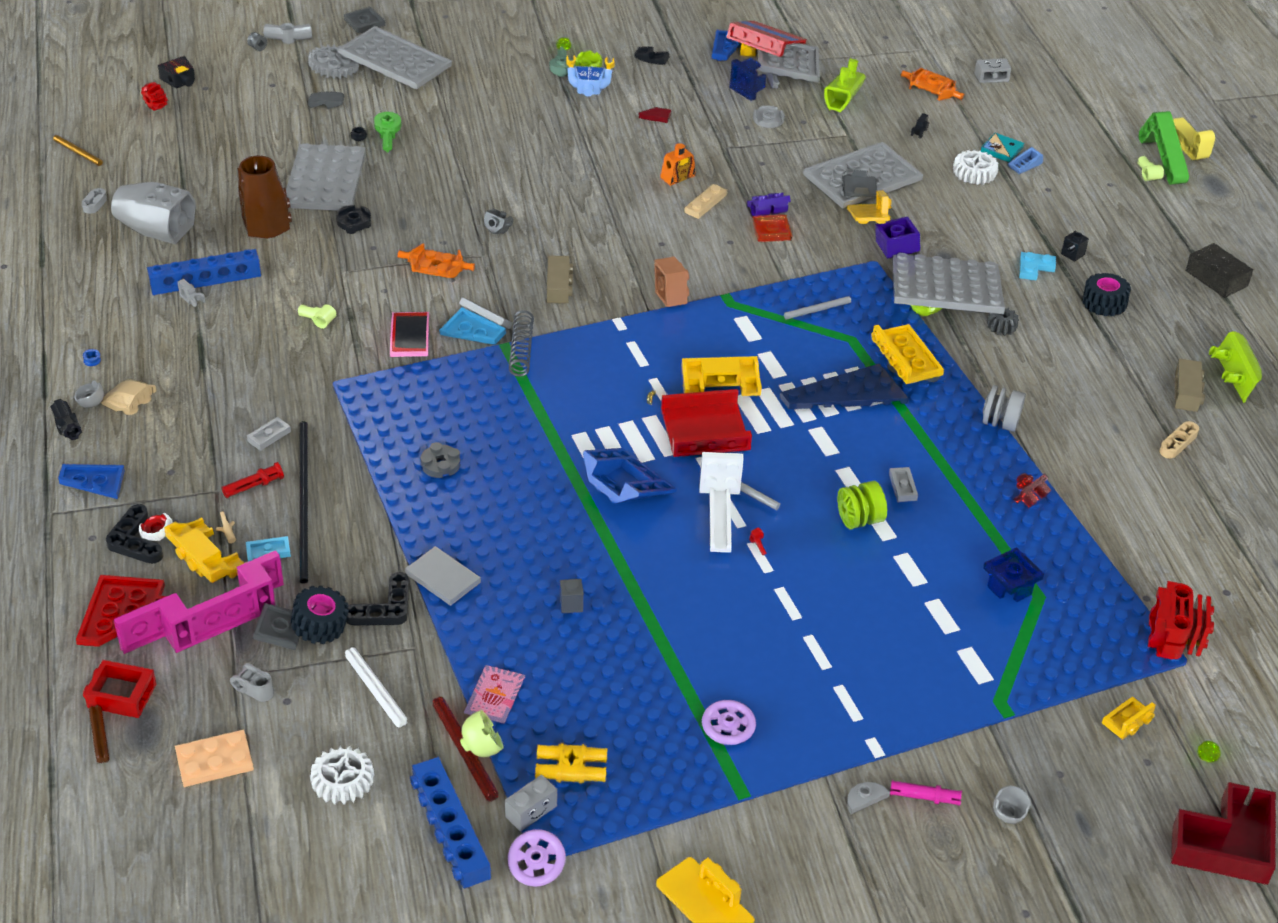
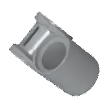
(253, 683)

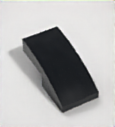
(648, 55)

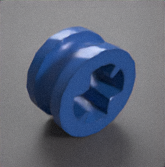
(91, 357)

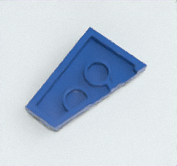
(723, 46)
(98, 479)

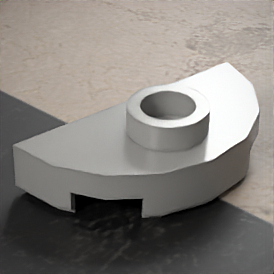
(865, 795)

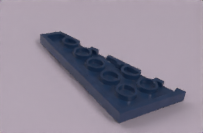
(848, 389)

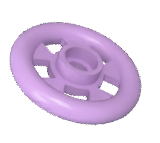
(725, 726)
(554, 847)

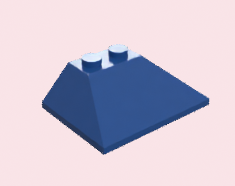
(623, 476)

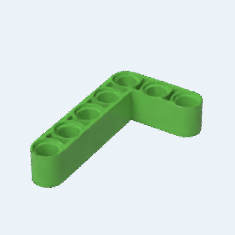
(1161, 129)

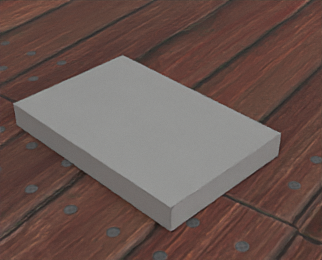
(442, 575)

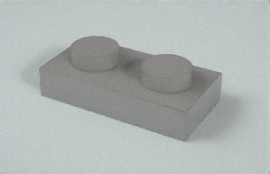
(268, 433)
(903, 484)

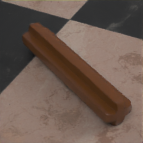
(99, 734)

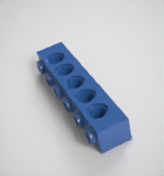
(204, 271)
(450, 822)

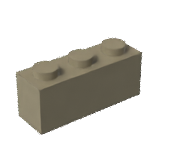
(559, 279)
(1189, 385)

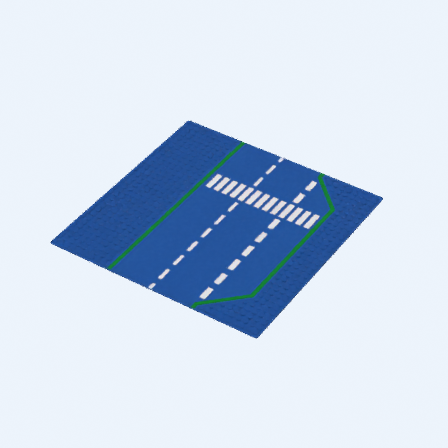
(829, 638)

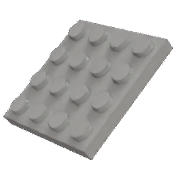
(798, 62)

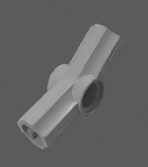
(287, 32)

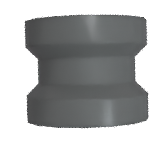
(256, 41)

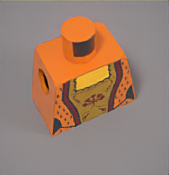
(678, 165)

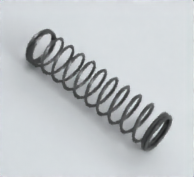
(524, 326)

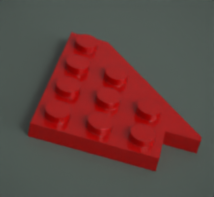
(112, 599)

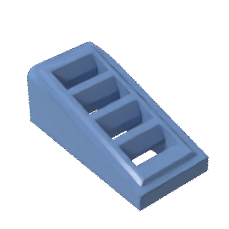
(1031, 155)

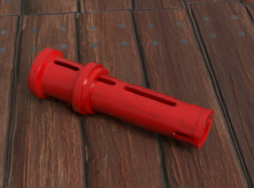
(261, 477)

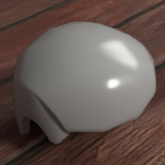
(89, 395)
(1011, 804)

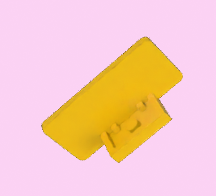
(872, 212)
(704, 892)

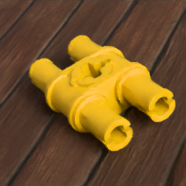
(565, 754)

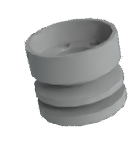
(1003, 408)

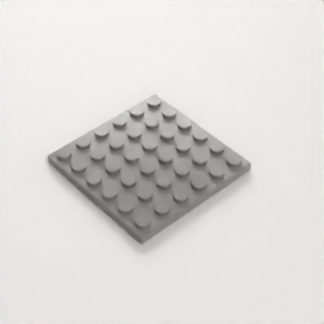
(947, 283)

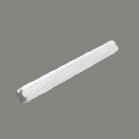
(376, 687)

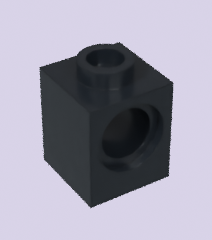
(1074, 246)

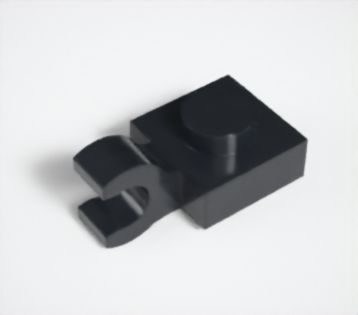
(921, 125)

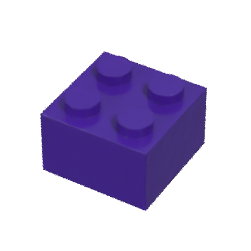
(897, 237)

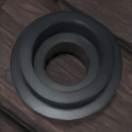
(358, 134)

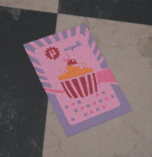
(495, 693)

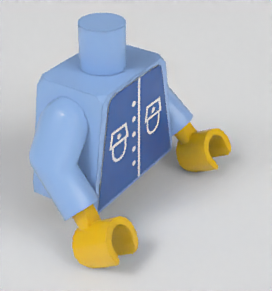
(589, 79)

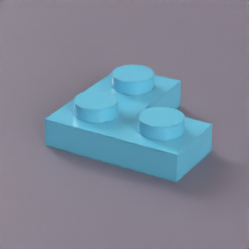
(1031, 263)
(261, 547)

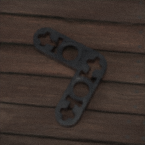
(121, 540)
(391, 607)

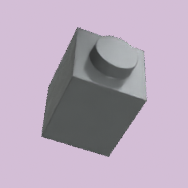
(571, 595)

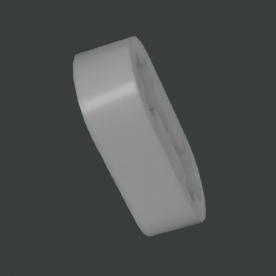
(94, 200)

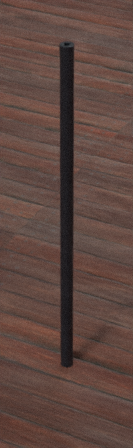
(303, 502)

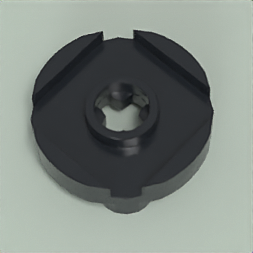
(353, 218)

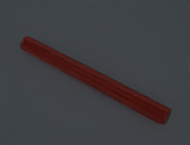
(471, 760)

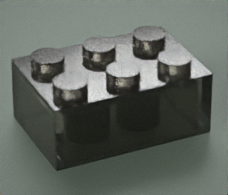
(1219, 270)

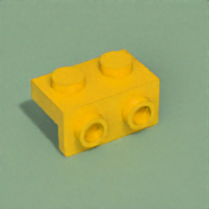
(1129, 717)

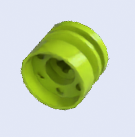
(862, 504)

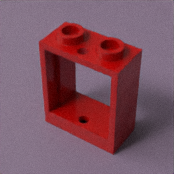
(117, 704)

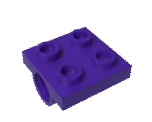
(769, 204)

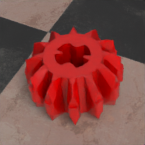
(154, 96)

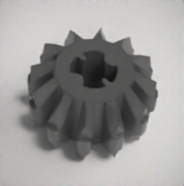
(1003, 323)

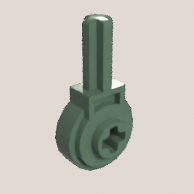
(558, 64)

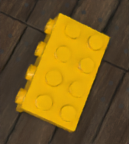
(907, 353)

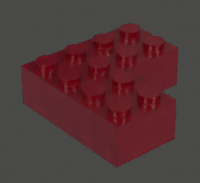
(1237, 843)

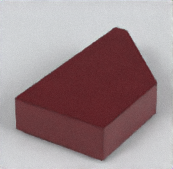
(656, 114)

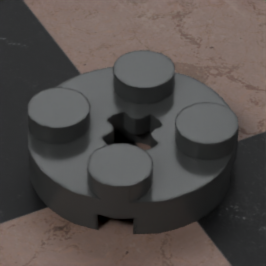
(440, 452)

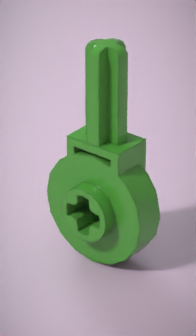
(387, 125)

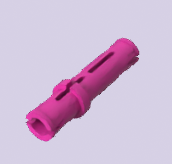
(923, 792)

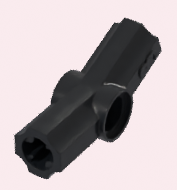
(65, 420)

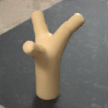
(227, 528)

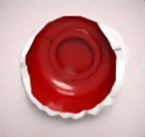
(154, 527)

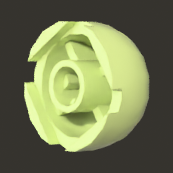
(480, 735)

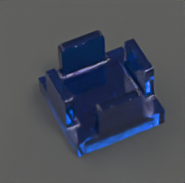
(745, 78)
(1013, 574)

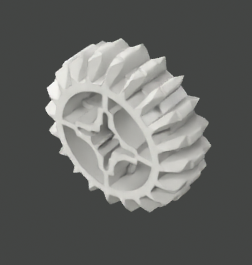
(975, 167)
(342, 775)

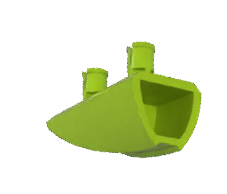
(844, 87)
(1239, 363)

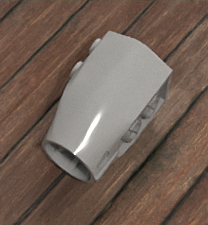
(155, 210)

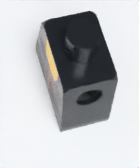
(177, 72)

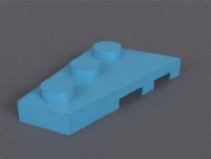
(472, 327)

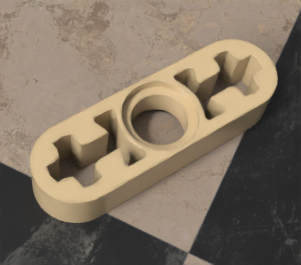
(1178, 446)

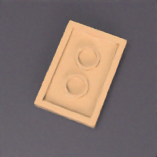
(214, 758)

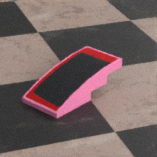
(409, 334)

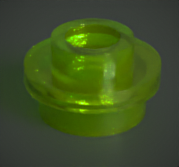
(563, 42)
(1209, 751)

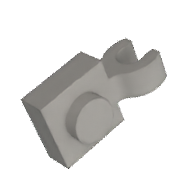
(189, 293)

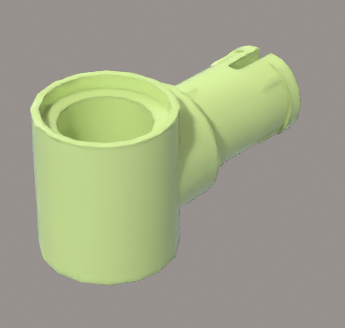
(1150, 170)
(320, 316)

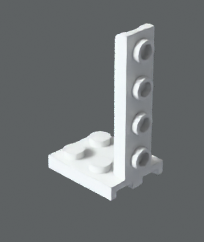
(720, 477)

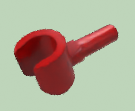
(755, 537)

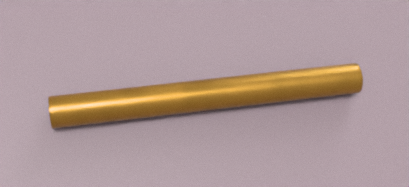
(79, 151)

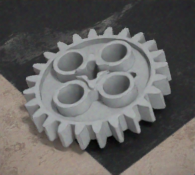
(331, 63)

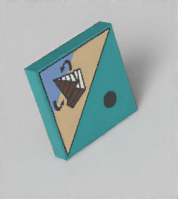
(1002, 147)

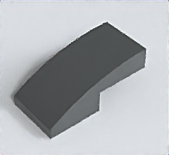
(330, 99)

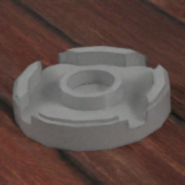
(768, 116)

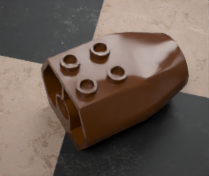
(262, 198)

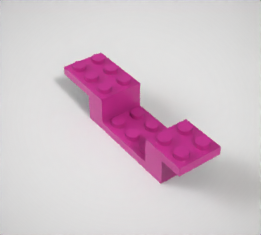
(203, 621)

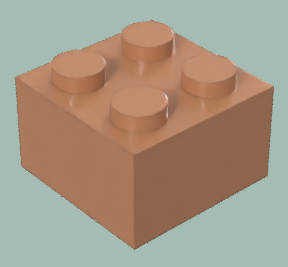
(671, 281)

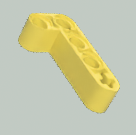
(1195, 144)

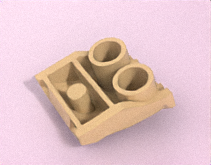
(128, 396)

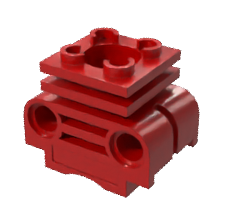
(1178, 622)

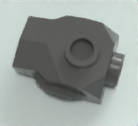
(496, 221)

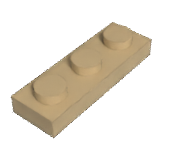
(705, 201)

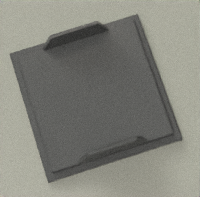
(859, 185)

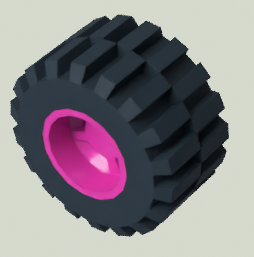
(1106, 294)
(319, 614)

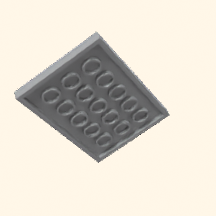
(395, 57)
(877, 160)
(325, 176)

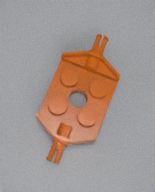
(934, 83)
(424, 260)

